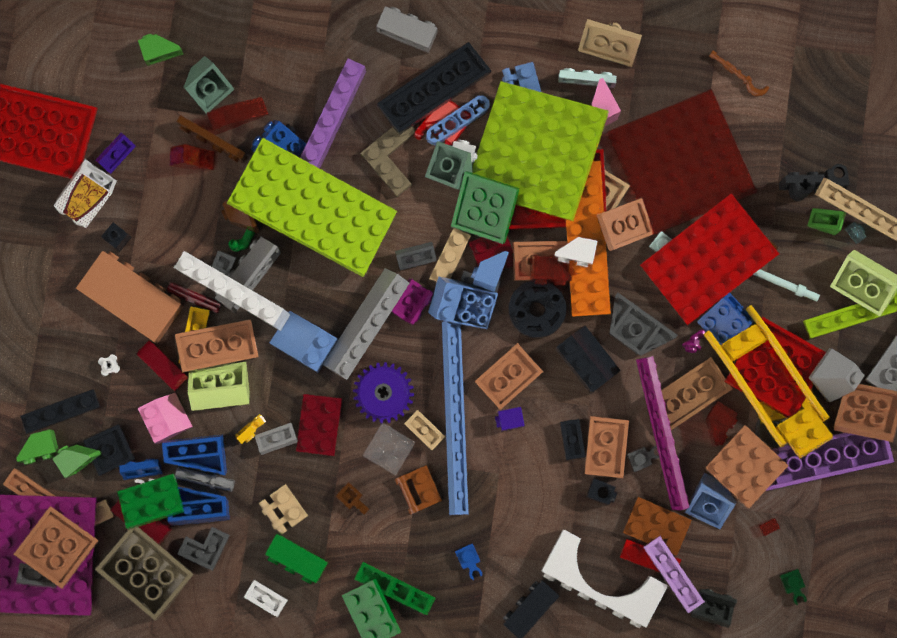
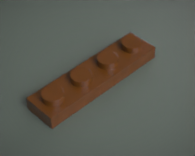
(217, 143)

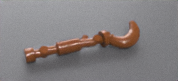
(747, 80)

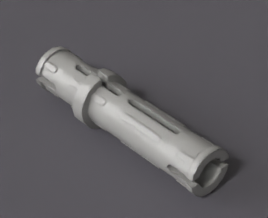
(213, 481)

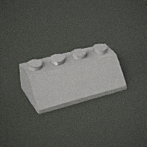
(252, 268)

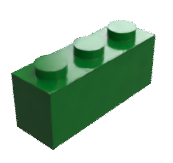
(296, 559)

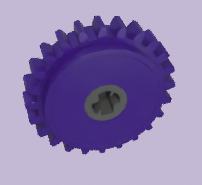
(395, 385)

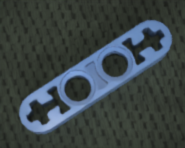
(456, 118)

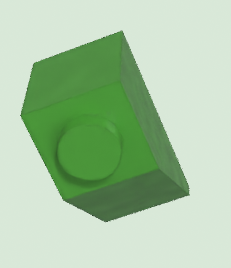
(157, 49)
(74, 458)

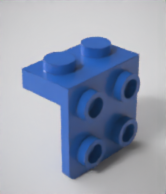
(282, 137)

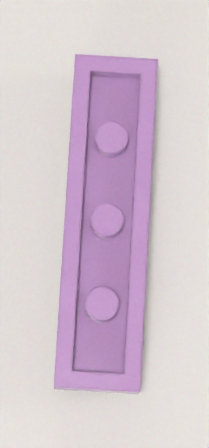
(673, 574)

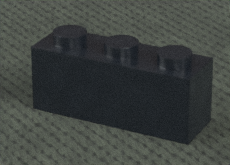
(530, 609)

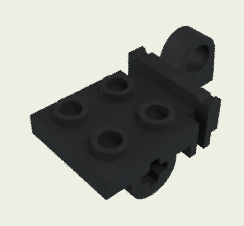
(802, 185)

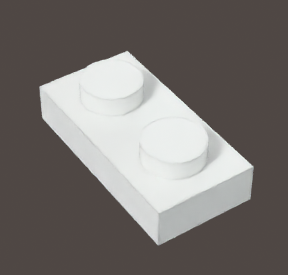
(265, 598)

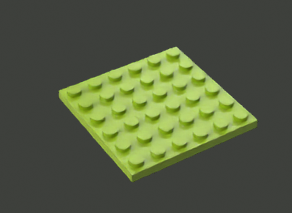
(540, 147)

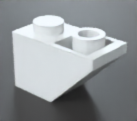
(579, 250)

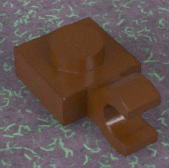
(351, 497)

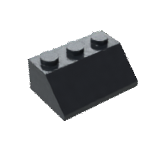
(587, 359)

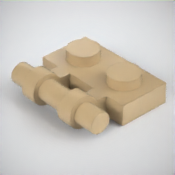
(288, 505)

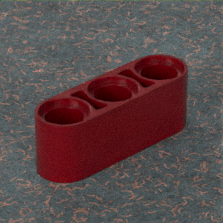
(162, 365)

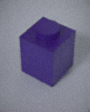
(510, 419)

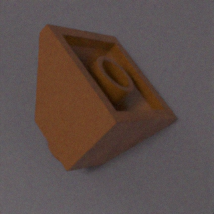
(239, 218)

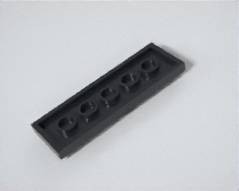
(433, 88)

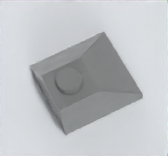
(835, 375)

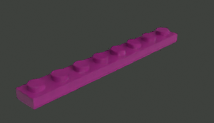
(662, 433)

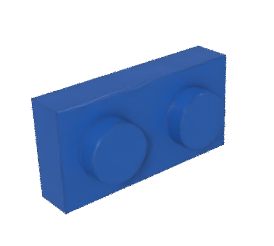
(141, 469)

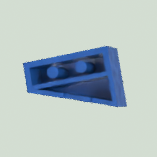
(197, 452)
(200, 508)

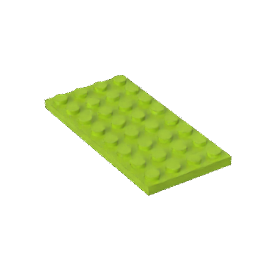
(312, 207)

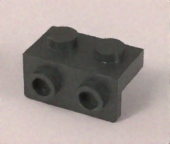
(716, 608)

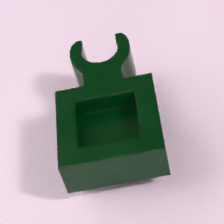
(792, 584)

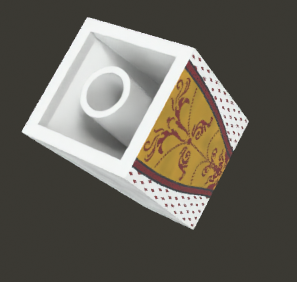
(85, 194)

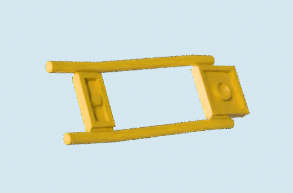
(804, 429)

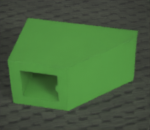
(38, 446)

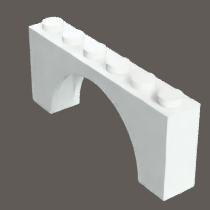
(232, 290)
(637, 605)

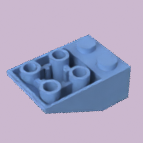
(462, 303)

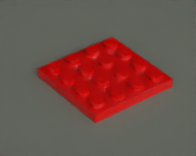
(769, 376)

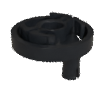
(552, 302)

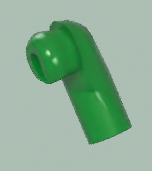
(243, 243)

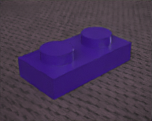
(115, 153)

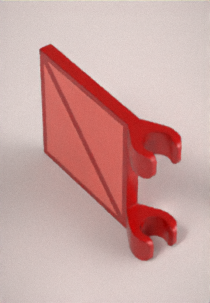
(437, 116)

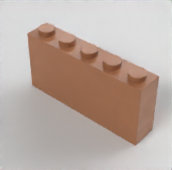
(130, 296)

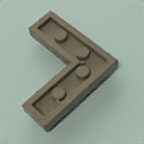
(378, 159)

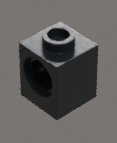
(116, 237)
(593, 489)

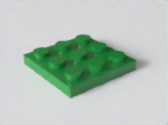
(485, 207)

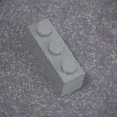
(407, 29)

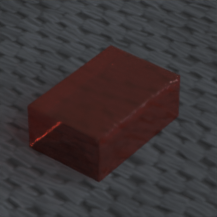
(769, 527)

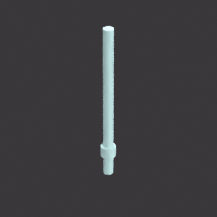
(799, 290)

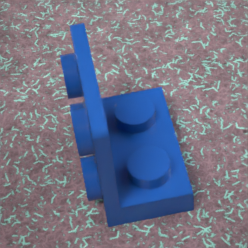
(726, 319)

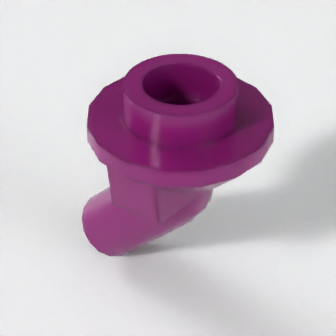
(692, 345)

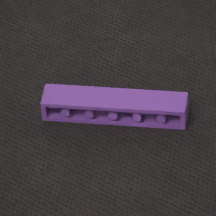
(333, 113)

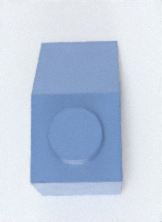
(489, 272)

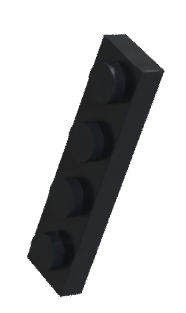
(60, 411)

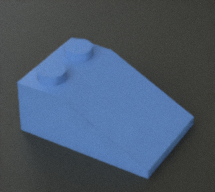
(304, 342)

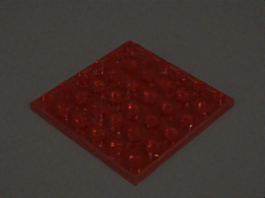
(681, 161)

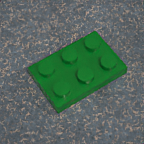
(150, 501)
(371, 611)

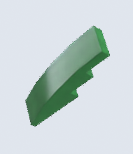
(396, 588)

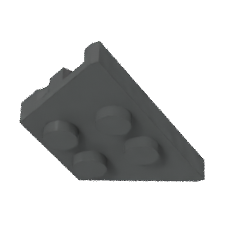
(636, 327)

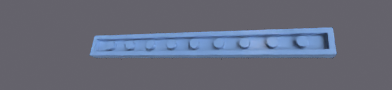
(455, 418)

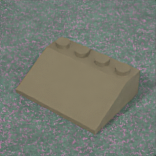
(144, 572)

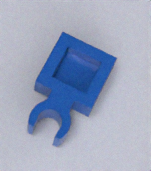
(468, 558)

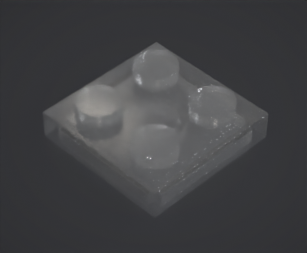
(389, 449)

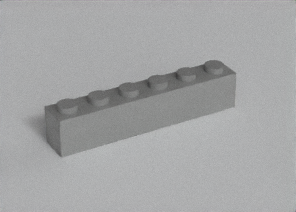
(366, 323)

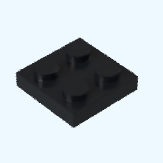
(113, 449)

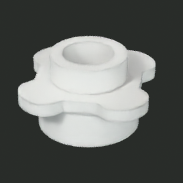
(114, 368)

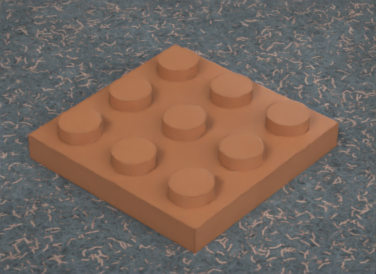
(868, 413)
(746, 466)
(56, 547)

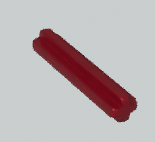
(194, 297)

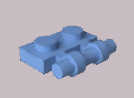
(524, 75)

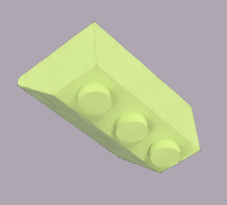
(866, 282)
(218, 386)

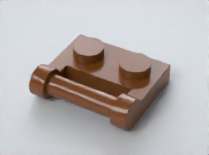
(424, 486)

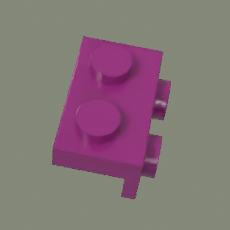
(412, 302)

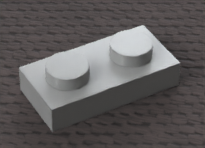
(276, 438)

